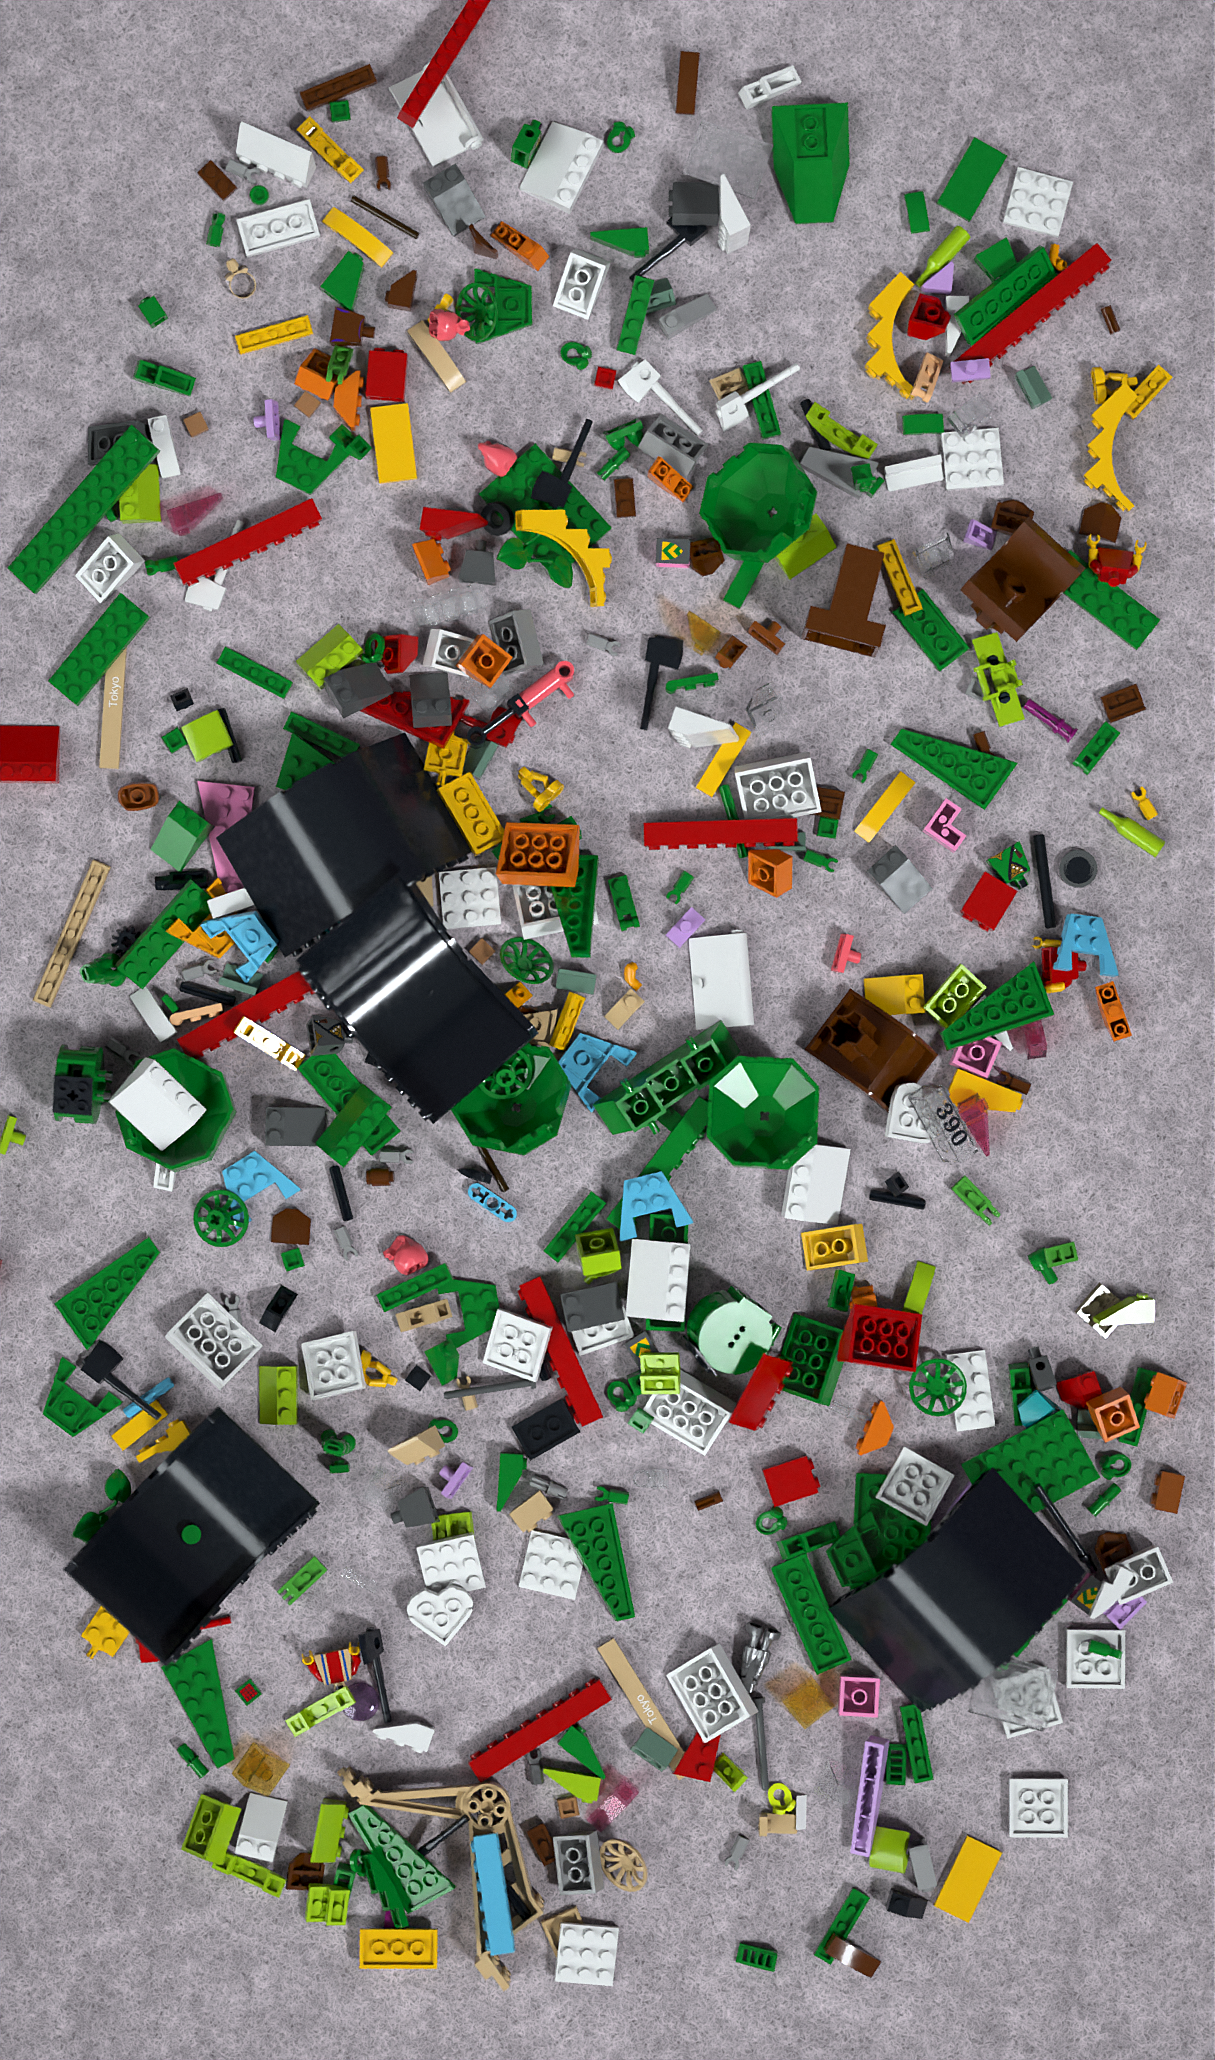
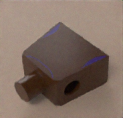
(349, 328)

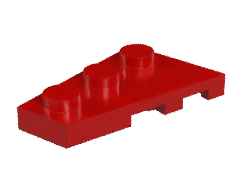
(698, 1759)

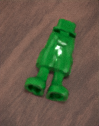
(100, 971)
(336, 1446)

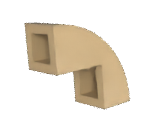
(424, 1315)

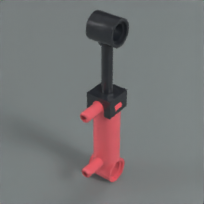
(521, 703)

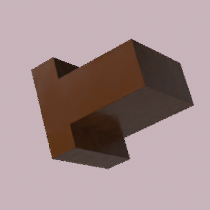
(846, 620)

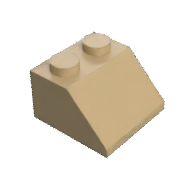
(418, 1446)

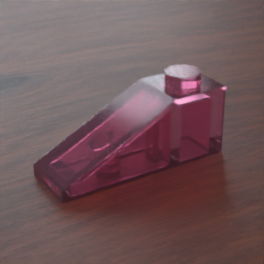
(191, 514)
(1034, 1040)
(975, 1115)
(613, 1804)

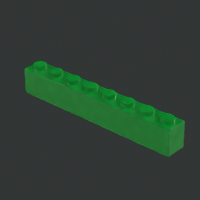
(672, 1149)

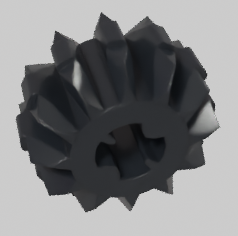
(121, 947)

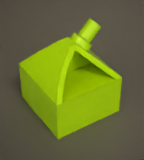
(598, 1253)

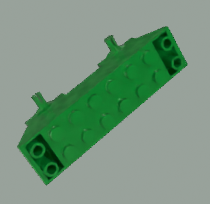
(653, 1090)

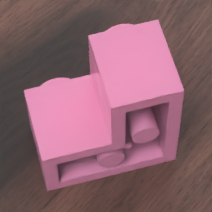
(940, 826)

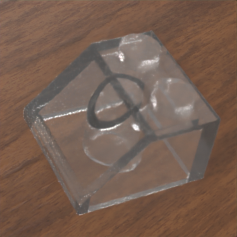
(488, 698)

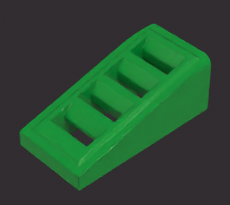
(896, 1781)
(344, 1872)
(765, 1951)

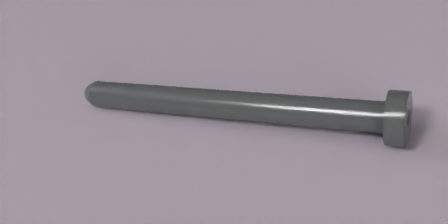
(489, 1388)
(761, 1742)

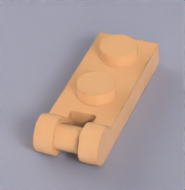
(927, 377)
(195, 1014)

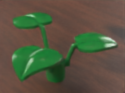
(517, 554)
(116, 1489)

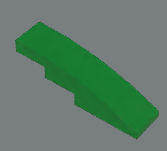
(381, 1883)

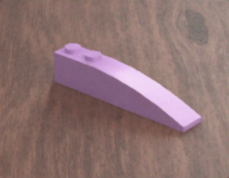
(869, 1794)

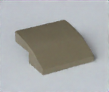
(1095, 1303)

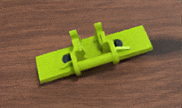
(1004, 677)

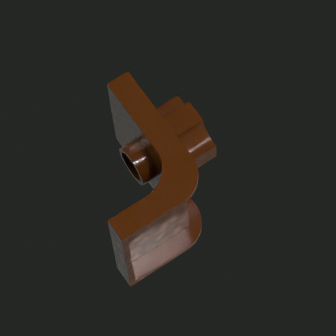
(1021, 581)
(870, 1048)

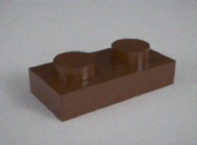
(217, 180)
(624, 498)
(542, 1843)

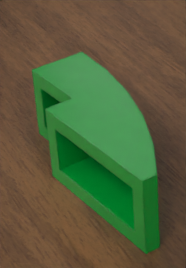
(163, 378)
(1019, 1387)
(808, 1540)

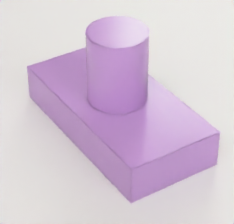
(970, 370)
(270, 420)
(685, 927)
(455, 1478)

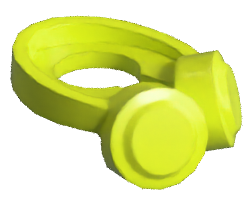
(789, 1801)

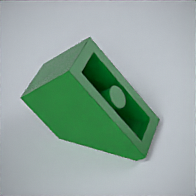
(444, 1360)

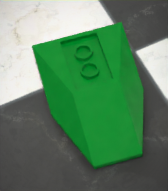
(811, 158)

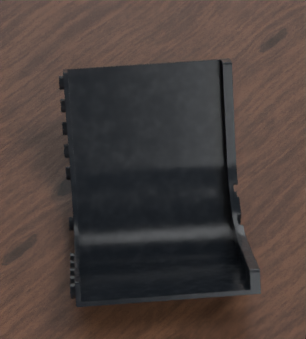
(340, 838)
(376, 978)
(170, 1587)
(962, 1596)

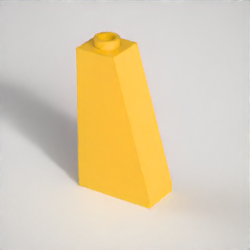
(998, 1097)

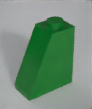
(345, 281)

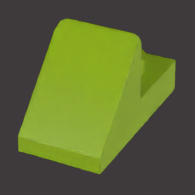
(729, 1772)

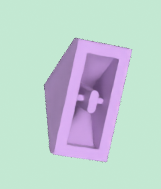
(941, 282)
(979, 535)

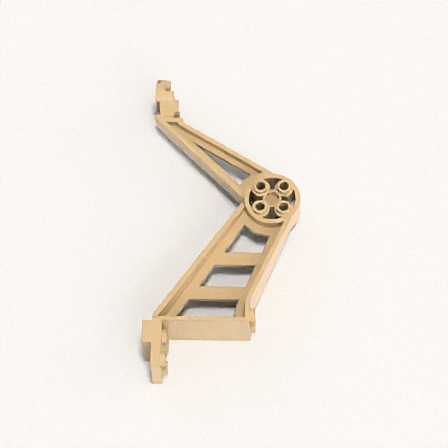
(394, 1799)

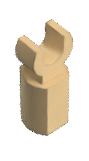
(564, 454)
(468, 1401)

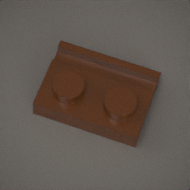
(1122, 703)
(830, 802)

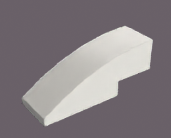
(769, 87)
(153, 1014)
(1111, 1592)

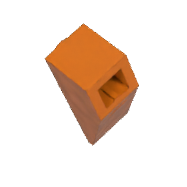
(520, 245)

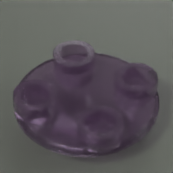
(366, 1702)

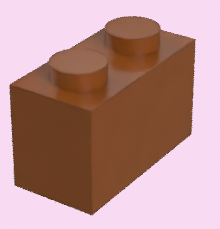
(1167, 1491)

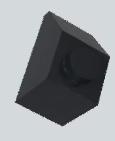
(278, 1308)
(906, 1904)

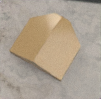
(729, 383)

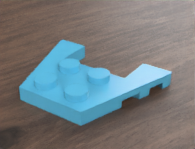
(249, 934)
(1085, 936)
(584, 1061)
(252, 1176)
(646, 1196)

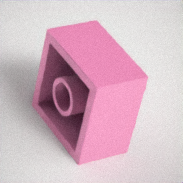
(976, 1057)
(858, 1695)

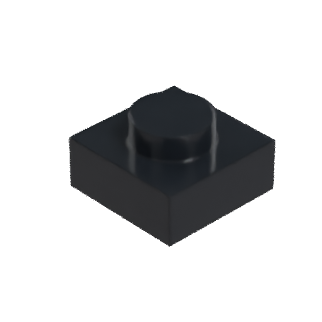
(182, 699)
(896, 1184)
(418, 1378)

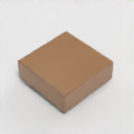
(307, 404)
(196, 424)
(482, 951)
(568, 1807)

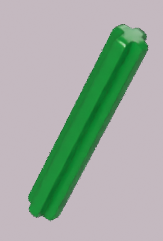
(732, 815)

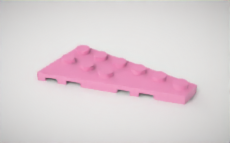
(223, 808)

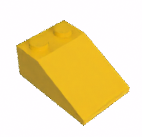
(896, 994)
(834, 1247)

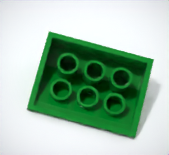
(814, 1355)

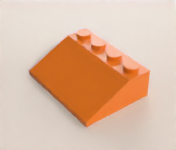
(539, 854)

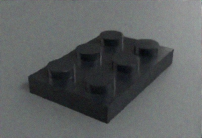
(545, 1429)

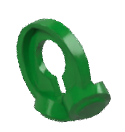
(619, 127)
(582, 362)
(368, 657)
(619, 1405)
(440, 1424)
(1106, 1461)
(775, 1512)
(360, 1868)

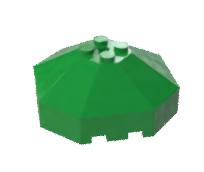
(745, 491)
(769, 1086)
(495, 1126)
(204, 1137)

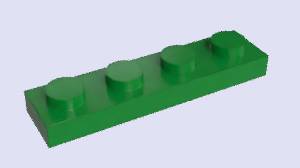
(635, 314)
(763, 403)
(254, 673)
(320, 735)
(575, 1225)
(415, 1287)
(1140, 1388)
(916, 1743)
(843, 1921)

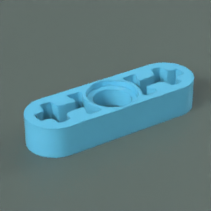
(507, 1206)

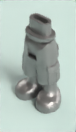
(754, 1658)

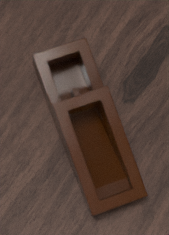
(687, 83)
(851, 1955)

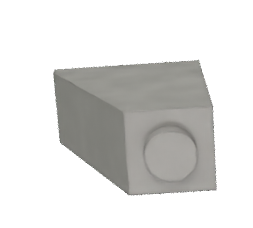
(922, 1865)

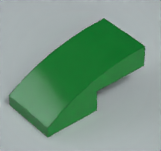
(917, 212)
(923, 424)
(352, 445)

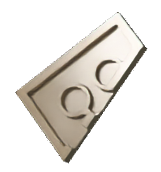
(544, 1024)

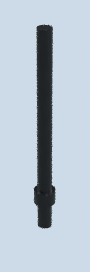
(1083, 1555)

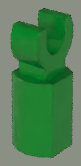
(215, 230)
(162, 565)
(865, 764)
(819, 860)
(681, 886)
(613, 1496)
(1103, 1649)

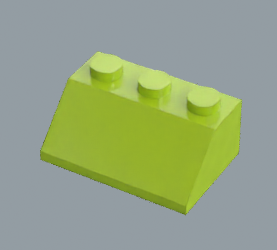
(142, 498)
(806, 549)
(329, 655)
(954, 997)
(278, 1395)
(211, 1829)
(329, 1831)

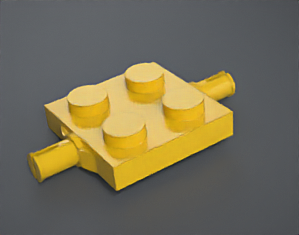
(447, 760)
(104, 1633)

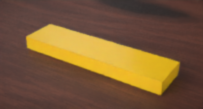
(274, 335)
(899, 578)
(722, 762)

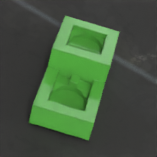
(1061, 1254)

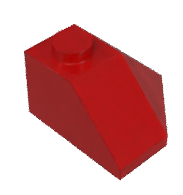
(928, 318)
(398, 652)
(1079, 1389)

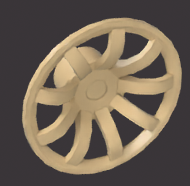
(627, 1861)

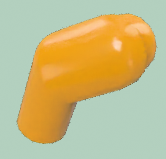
(1057, 263)
(629, 975)

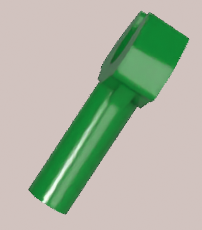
(540, 815)

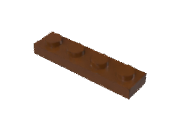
(338, 87)

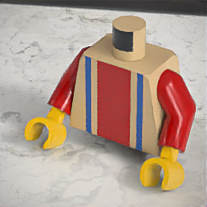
(334, 1665)

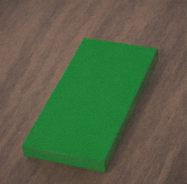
(971, 179)
(933, 632)

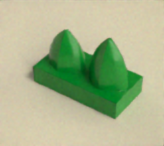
(631, 429)
(841, 1290)

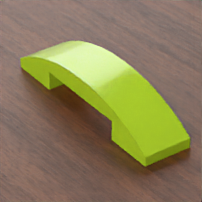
(839, 435)
(919, 1288)
(320, 1710)
(252, 1873)

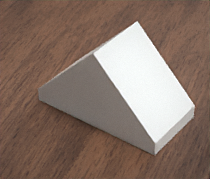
(164, 1178)

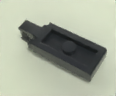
(178, 880)

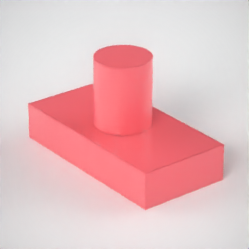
(844, 954)

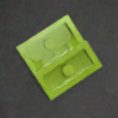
(207, 736)
(660, 1373)
(452, 1525)
(889, 1850)
(327, 1904)

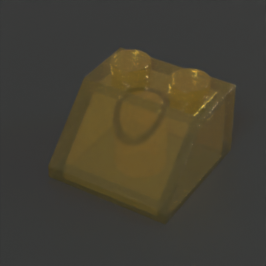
(702, 634)
(808, 1702)
(260, 1769)

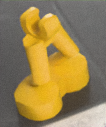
(1099, 378)
(542, 799)
(386, 1378)

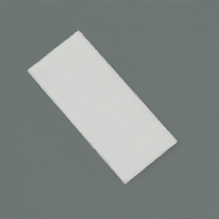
(801, 1812)

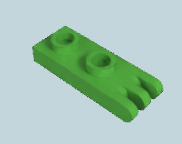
(303, 1579)

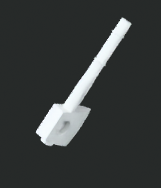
(643, 379)
(732, 408)
(207, 592)

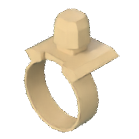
(232, 266)

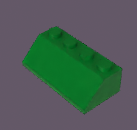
(353, 1125)

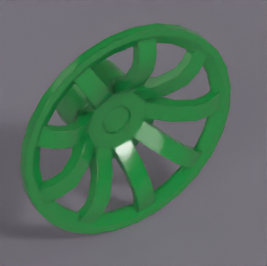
(481, 310)
(524, 965)
(505, 1077)
(220, 1218)
(937, 1387)

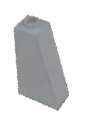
(834, 468)

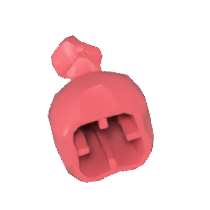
(446, 324)
(497, 457)
(407, 1255)

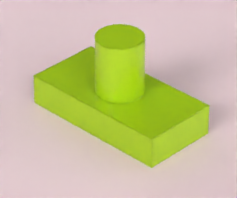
(9, 1135)

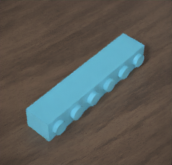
(494, 1894)

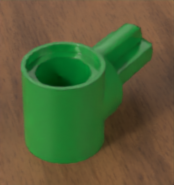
(1039, 1263)

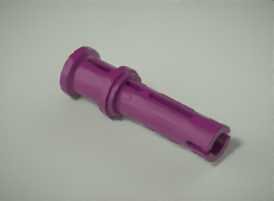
(1060, 723)

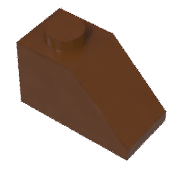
(402, 292)

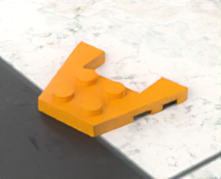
(198, 938)

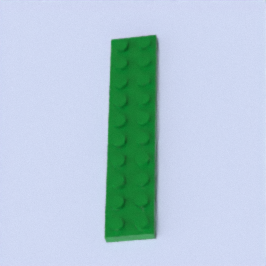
(84, 509)

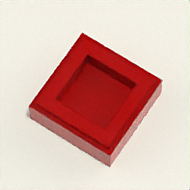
(605, 378)

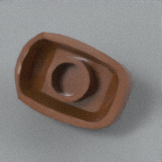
(138, 796)

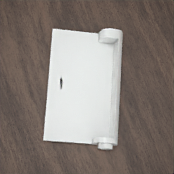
(446, 123)
(725, 973)

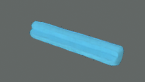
(150, 1396)

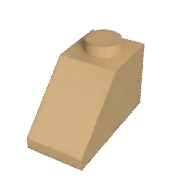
(624, 1009)

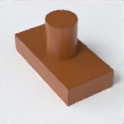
(767, 636)
(730, 652)

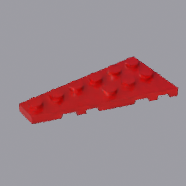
(397, 711)

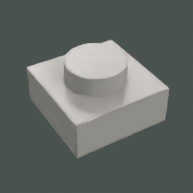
(974, 690)

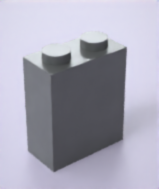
(693, 203)

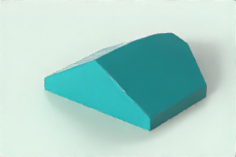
(1036, 1408)

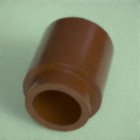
(380, 1176)

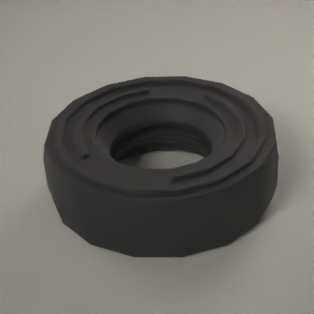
(505, 511)

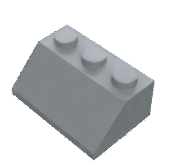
(673, 444)
(517, 637)
(578, 1863)

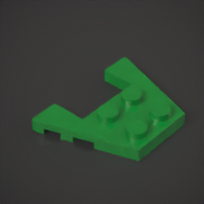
(513, 304)
(300, 467)
(478, 1306)
(69, 1408)
(850, 1556)

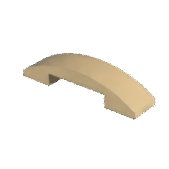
(436, 356)

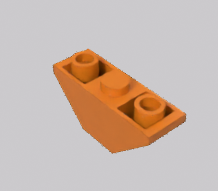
(348, 399)
(669, 479)
(1112, 1011)
(876, 1430)

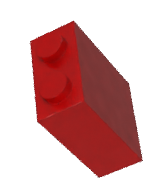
(386, 375)
(988, 902)
(791, 1480)

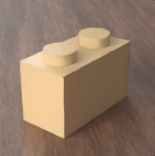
(531, 1511)

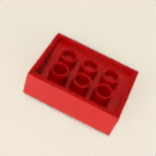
(29, 754)
(881, 1338)
(761, 1391)

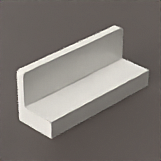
(913, 473)

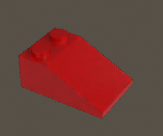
(447, 524)

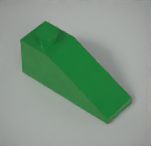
(628, 241)
(510, 1471)
(580, 1747)

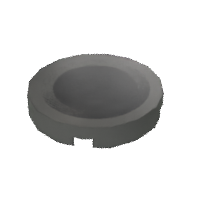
(1078, 868)

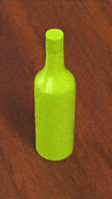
(944, 253)
(1135, 832)

